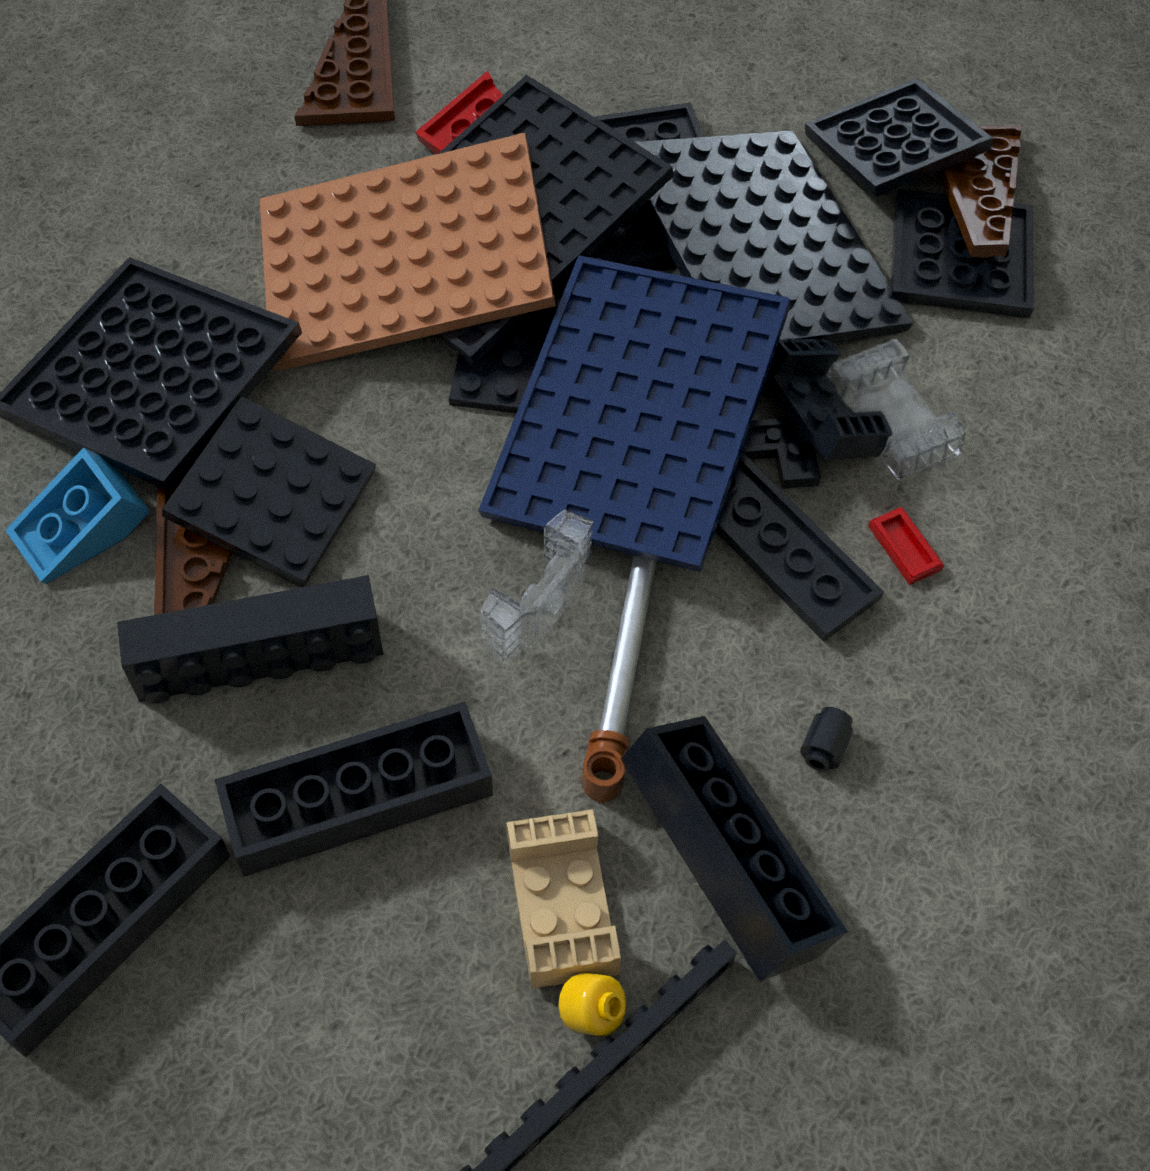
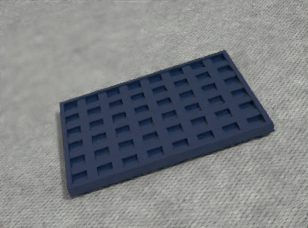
(638, 410)

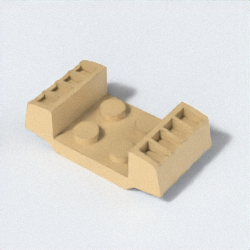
(562, 898)

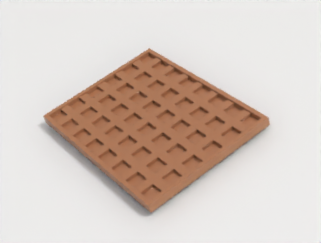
(406, 251)

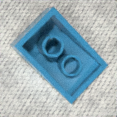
(76, 516)

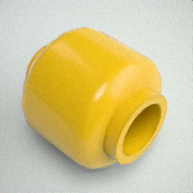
(592, 1004)

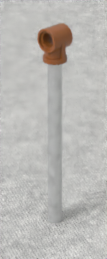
(609, 742)

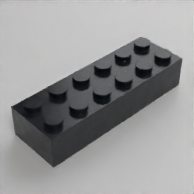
(250, 639)
(353, 788)
(733, 847)
(101, 914)

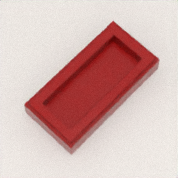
(905, 545)

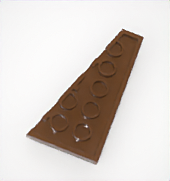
(353, 70)
(984, 191)
(186, 564)

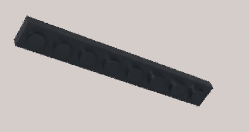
(608, 1057)

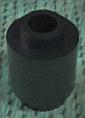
(827, 739)

